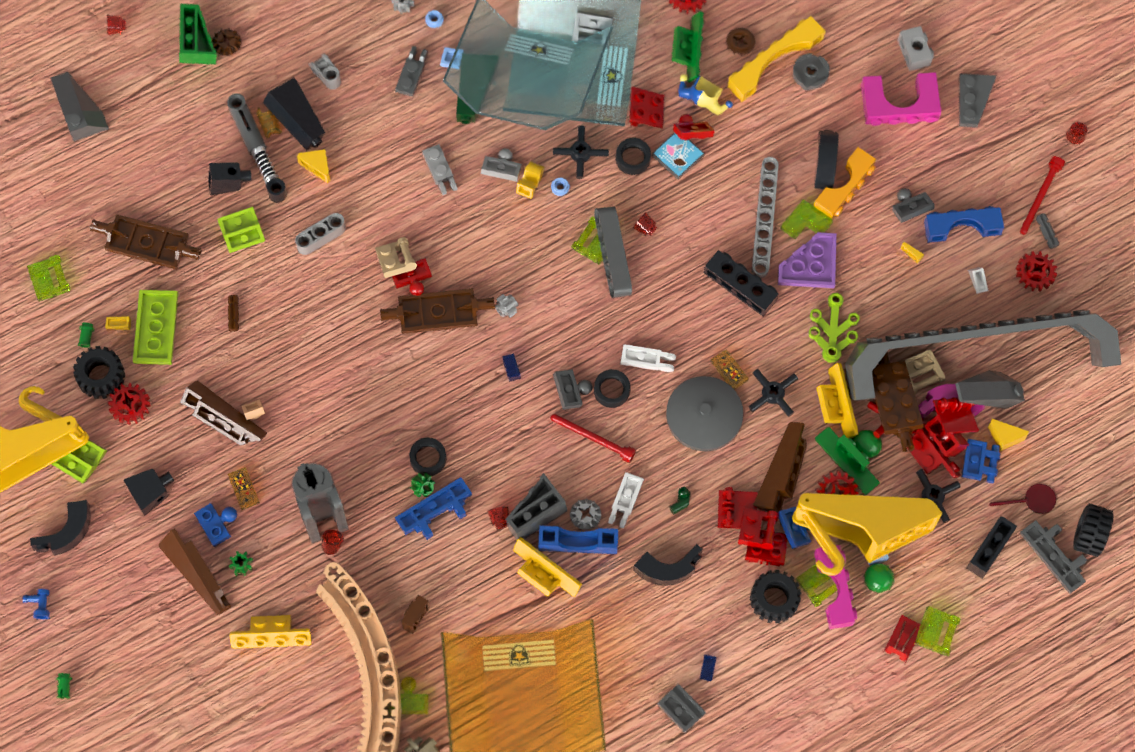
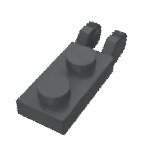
(411, 73)

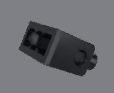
(226, 177)
(148, 489)

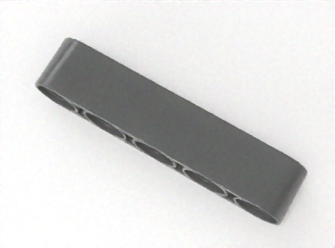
(613, 252)

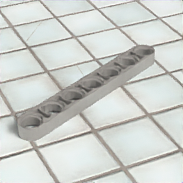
(768, 209)

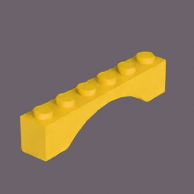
(803, 37)

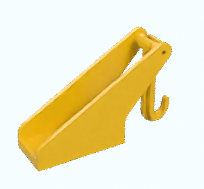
(37, 445)
(870, 522)

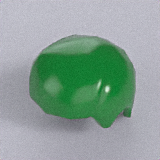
(868, 443)
(879, 578)

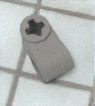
(324, 70)

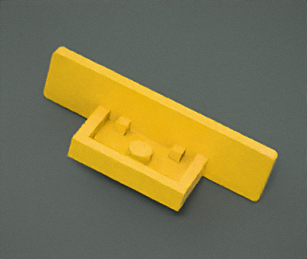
(836, 402)
(543, 572)
(270, 632)

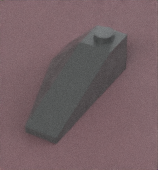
(79, 110)
(990, 389)

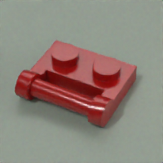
(751, 528)

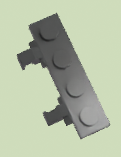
(1044, 545)

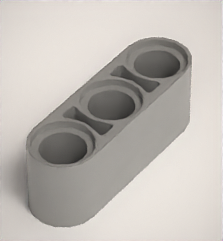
(325, 225)

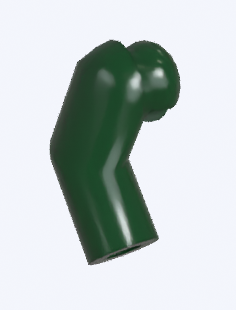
(682, 502)

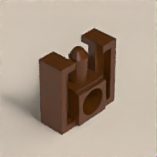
(415, 613)

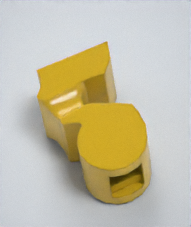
(530, 180)

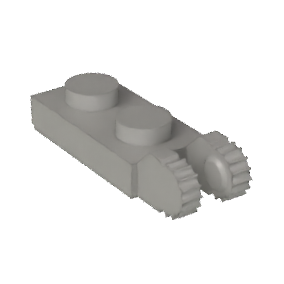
(439, 167)

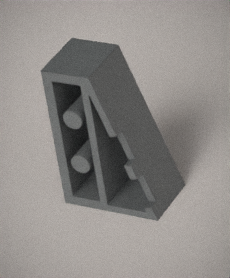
(537, 509)

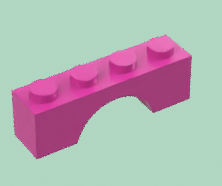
(840, 612)

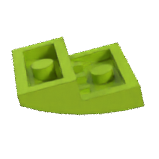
(241, 230)
(82, 461)

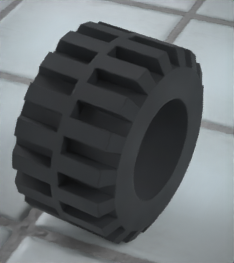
(97, 358)
(1093, 530)
(779, 581)

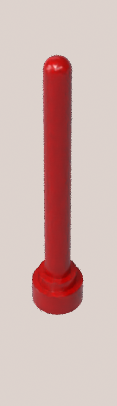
(1055, 165)
(626, 453)

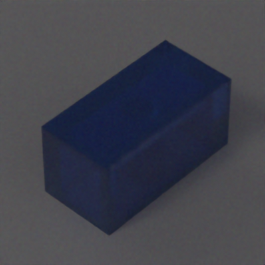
(511, 367)

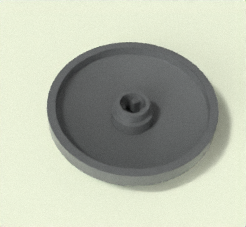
(704, 413)

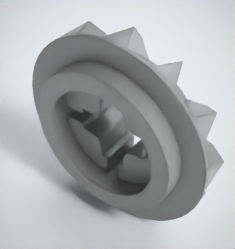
(587, 522)

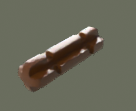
(233, 313)

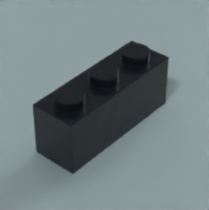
(991, 547)

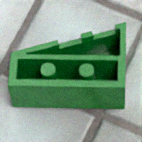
(194, 40)

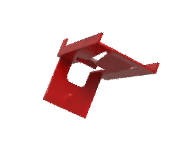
(907, 631)

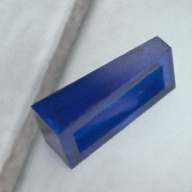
(708, 667)

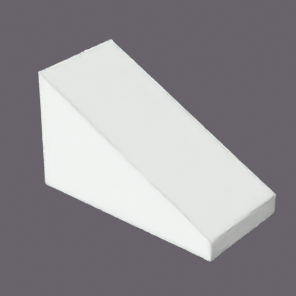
(978, 279)

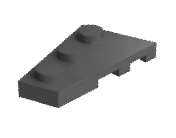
(973, 96)

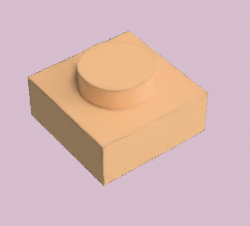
(253, 410)

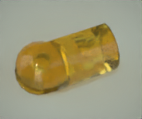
(268, 123)

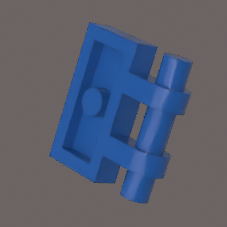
(974, 461)

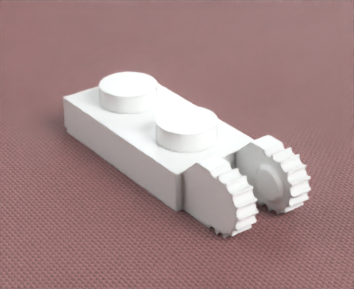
(646, 358)
(626, 497)

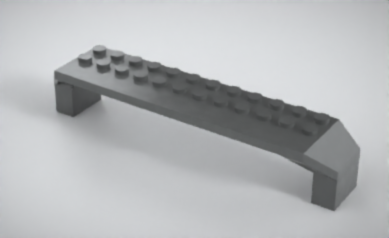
(867, 354)

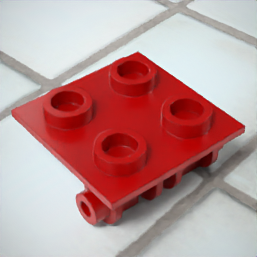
(646, 108)
(955, 415)
(731, 507)
(775, 556)

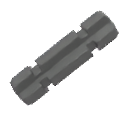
(1047, 231)

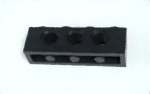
(743, 292)

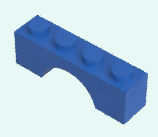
(986, 221)
(561, 540)

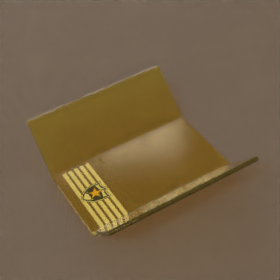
(524, 691)

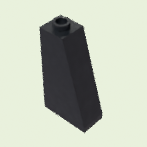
(295, 113)

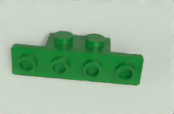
(688, 46)
(848, 458)

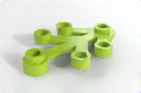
(833, 330)

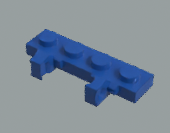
(447, 498)

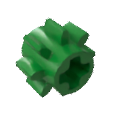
(422, 485)
(241, 569)

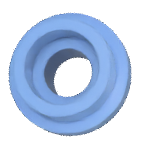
(434, 14)
(560, 182)

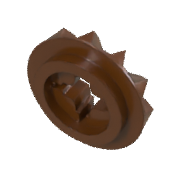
(738, 34)
(222, 48)

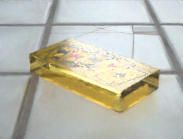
(729, 369)
(243, 488)

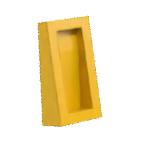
(916, 255)
(118, 323)

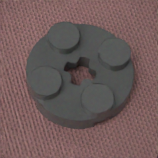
(807, 80)

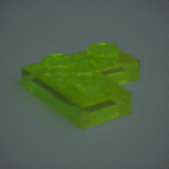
(804, 216)

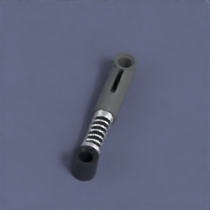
(256, 146)

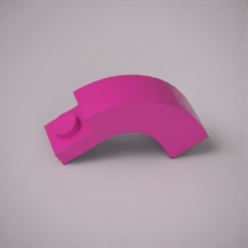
(943, 391)

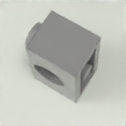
(915, 58)

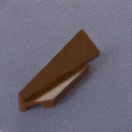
(220, 415)
(783, 471)
(194, 569)

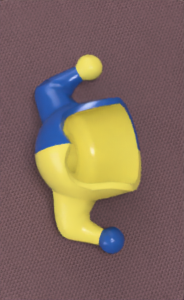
(703, 94)

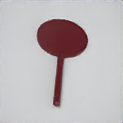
(1038, 498)

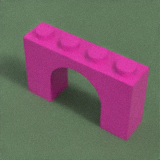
(880, 111)

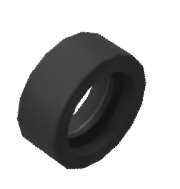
(633, 143)
(611, 374)
(425, 442)

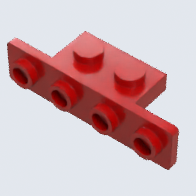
(930, 455)

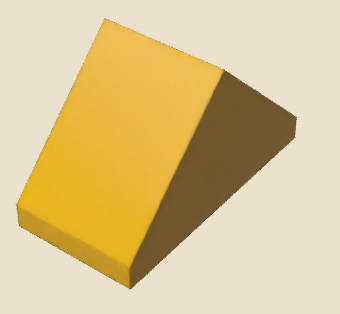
(316, 163)
(1005, 434)

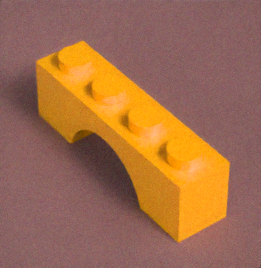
(832, 200)

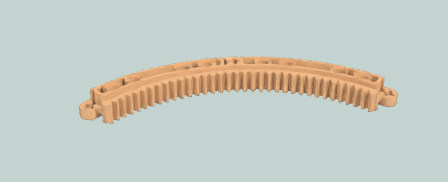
(369, 645)

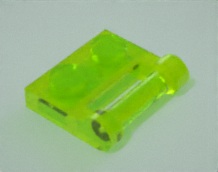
(593, 251)
(42, 279)
(811, 580)
(931, 629)

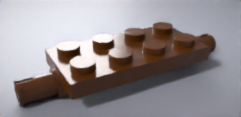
(146, 241)
(437, 310)
(896, 400)

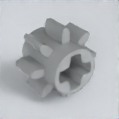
(402, 7)
(506, 305)

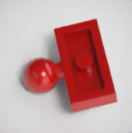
(687, 129)
(413, 277)

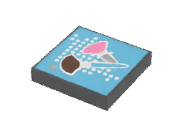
(677, 155)

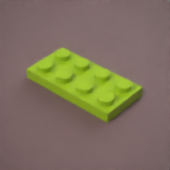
(155, 327)

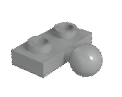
(502, 166)

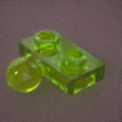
(412, 703)

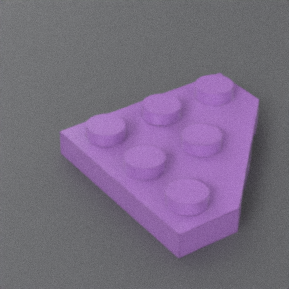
(811, 264)

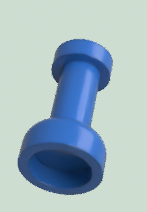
(41, 597)

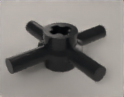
(581, 158)
(772, 398)
(938, 491)

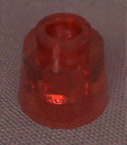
(115, 24)
(1076, 133)
(645, 225)
(498, 516)
(331, 541)

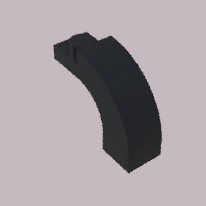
(826, 159)
(71, 534)
(667, 574)

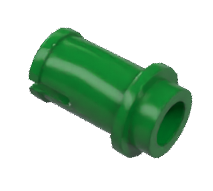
(85, 334)
(63, 685)

